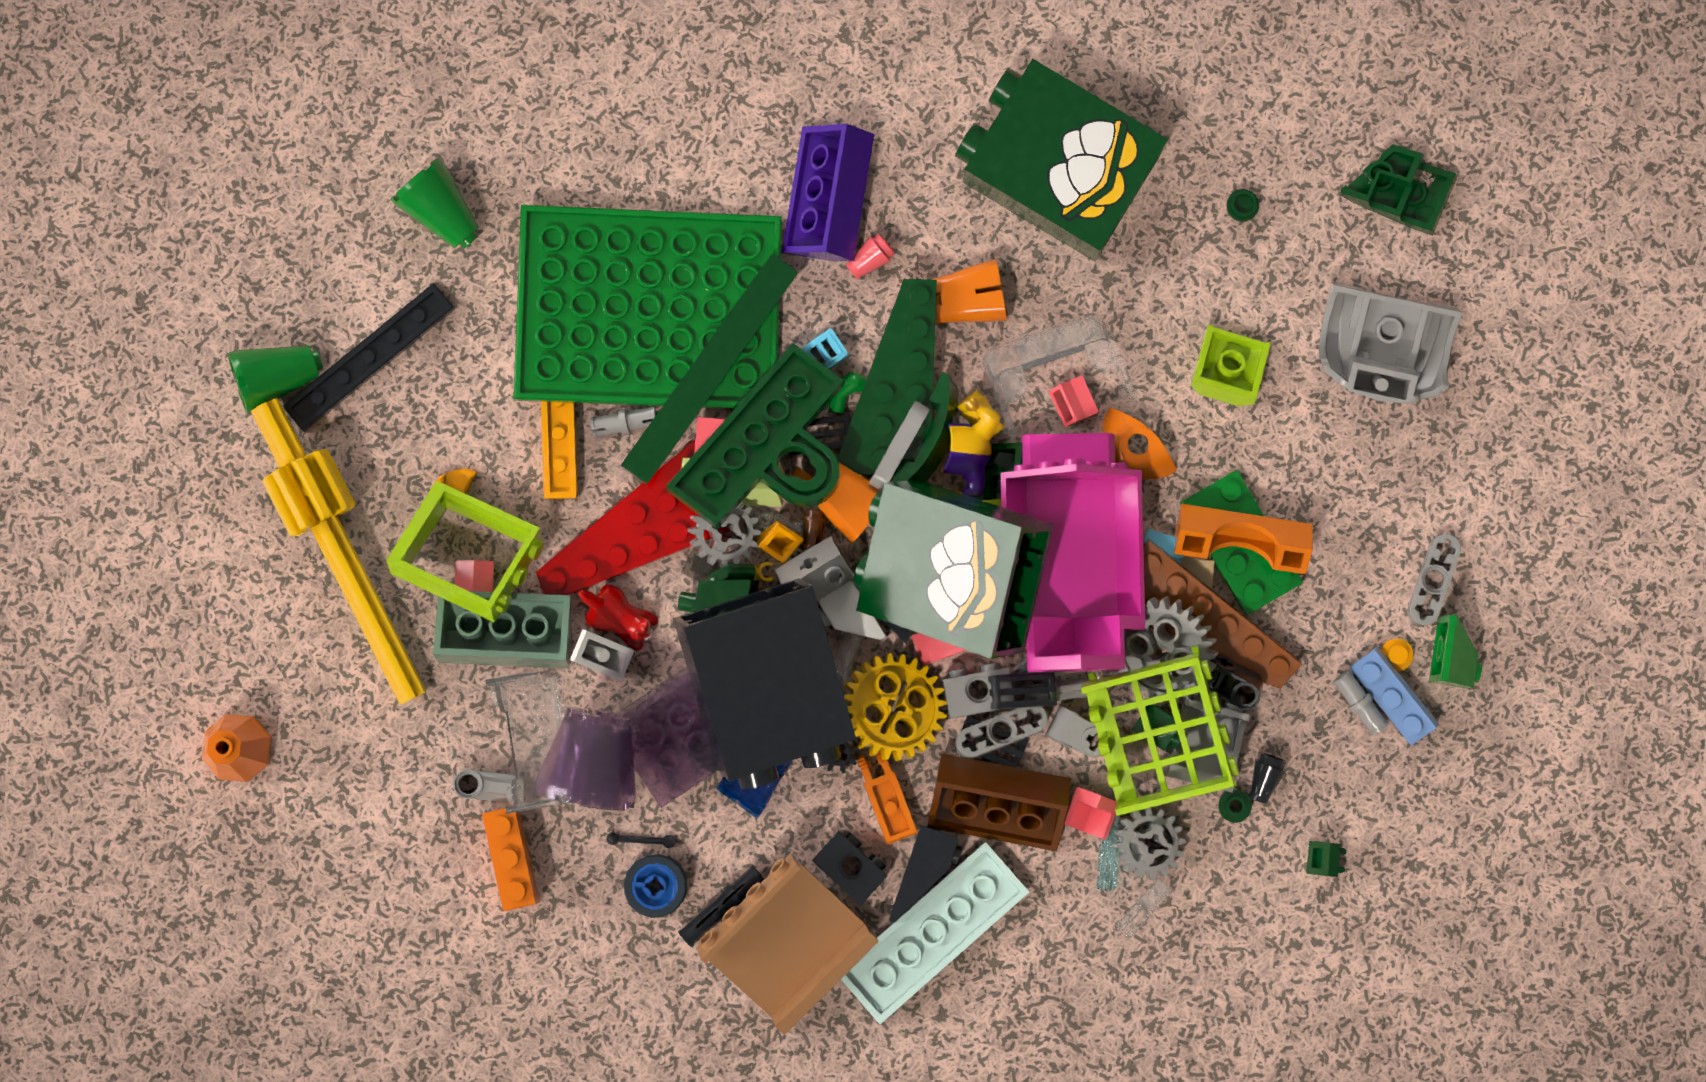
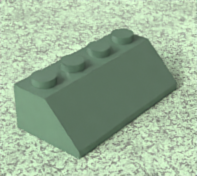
(529, 634)

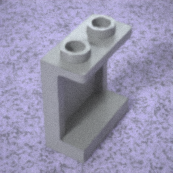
(1201, 737)

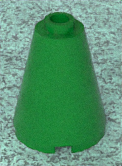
(438, 205)
(272, 372)

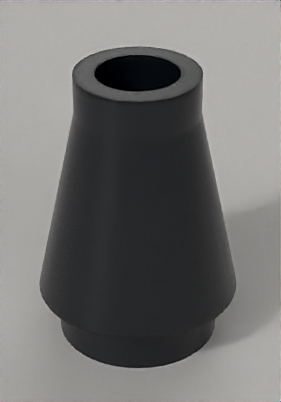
(1266, 776)

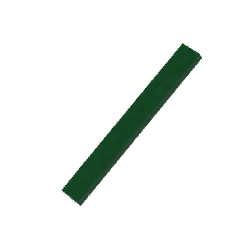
(709, 369)

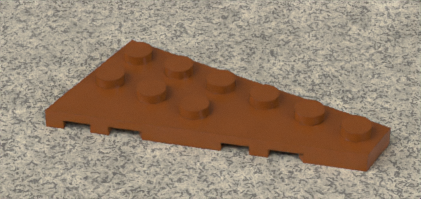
(1235, 633)

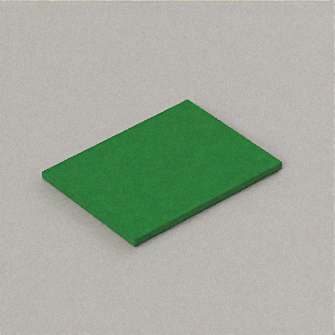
(631, 298)

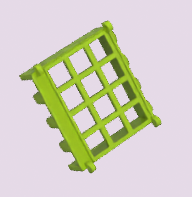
(1111, 742)

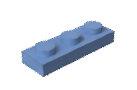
(1394, 696)

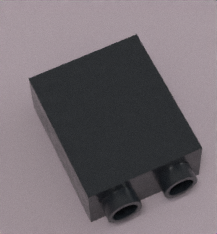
(765, 682)

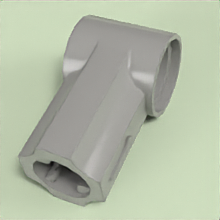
(491, 785)

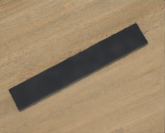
(368, 357)

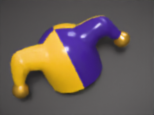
(972, 448)

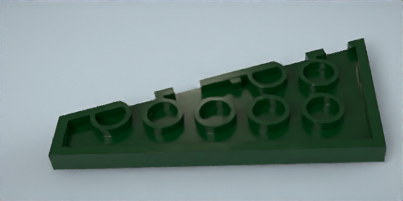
(896, 380)

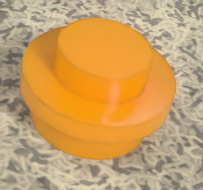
(1398, 653)

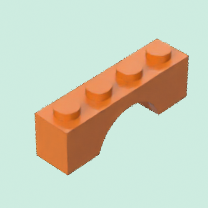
(1281, 542)

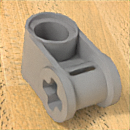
(1072, 731)

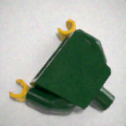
(724, 585)

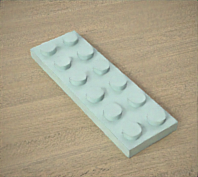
(934, 932)

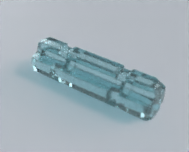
(1107, 863)

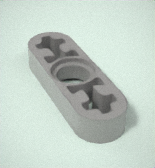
(899, 445)
(1434, 554)
(975, 732)

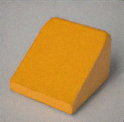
(779, 541)

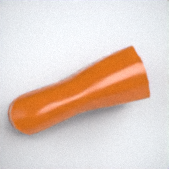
(970, 295)
(849, 504)

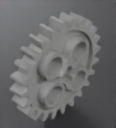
(1188, 634)

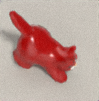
(613, 613)

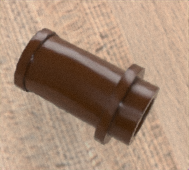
(813, 528)

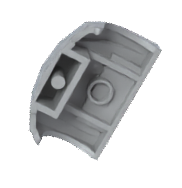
(1386, 344)

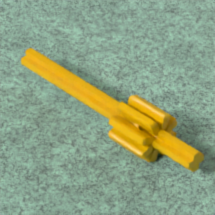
(312, 497)

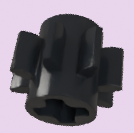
(841, 762)

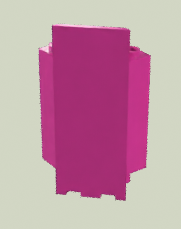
(1095, 552)

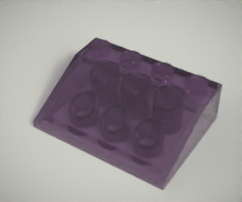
(669, 739)

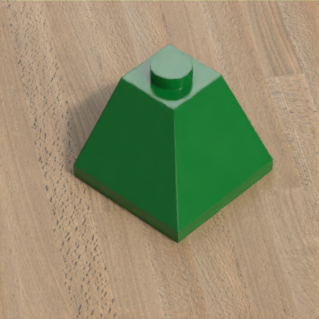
(1454, 655)

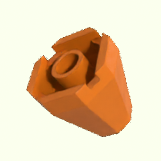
(236, 748)

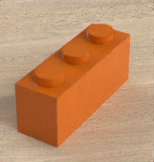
(510, 859)

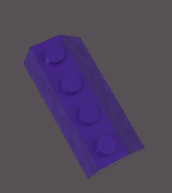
(828, 192)

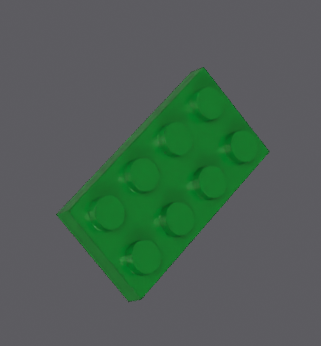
(1244, 570)

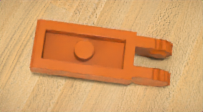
(888, 802)

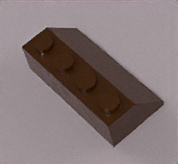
(999, 802)

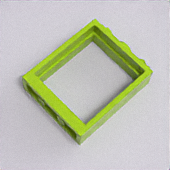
(423, 523)

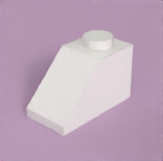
(840, 611)
(602, 655)

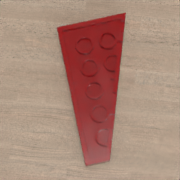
(630, 535)

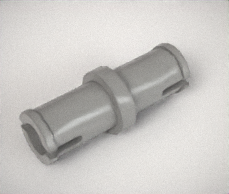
(623, 421)
(1360, 702)

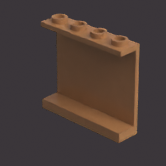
(787, 942)

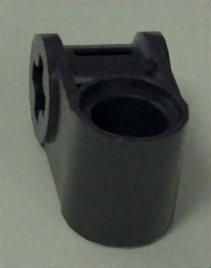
(1231, 678)

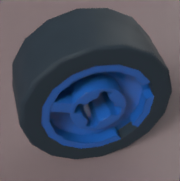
(638, 889)

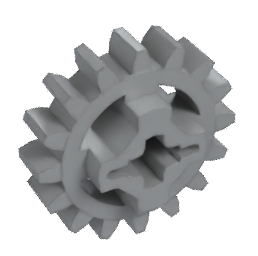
(719, 543)
(1153, 831)

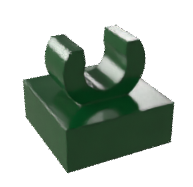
(1324, 858)

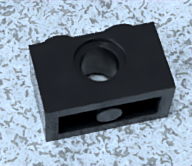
(857, 886)

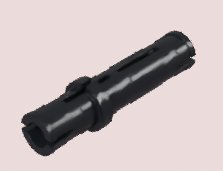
(692, 932)

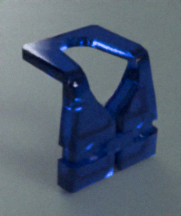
(753, 799)

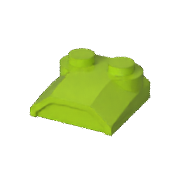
(1230, 367)

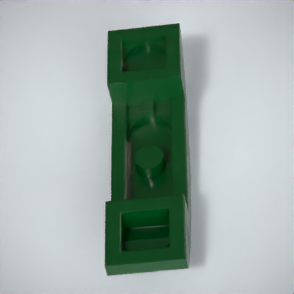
(938, 438)

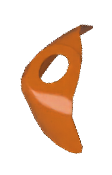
(1154, 462)

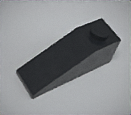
(927, 864)

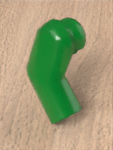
(852, 383)

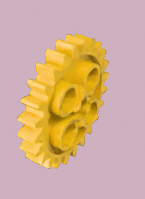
(919, 720)

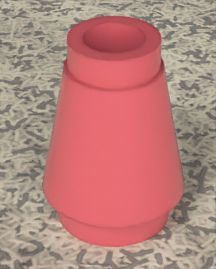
(870, 256)

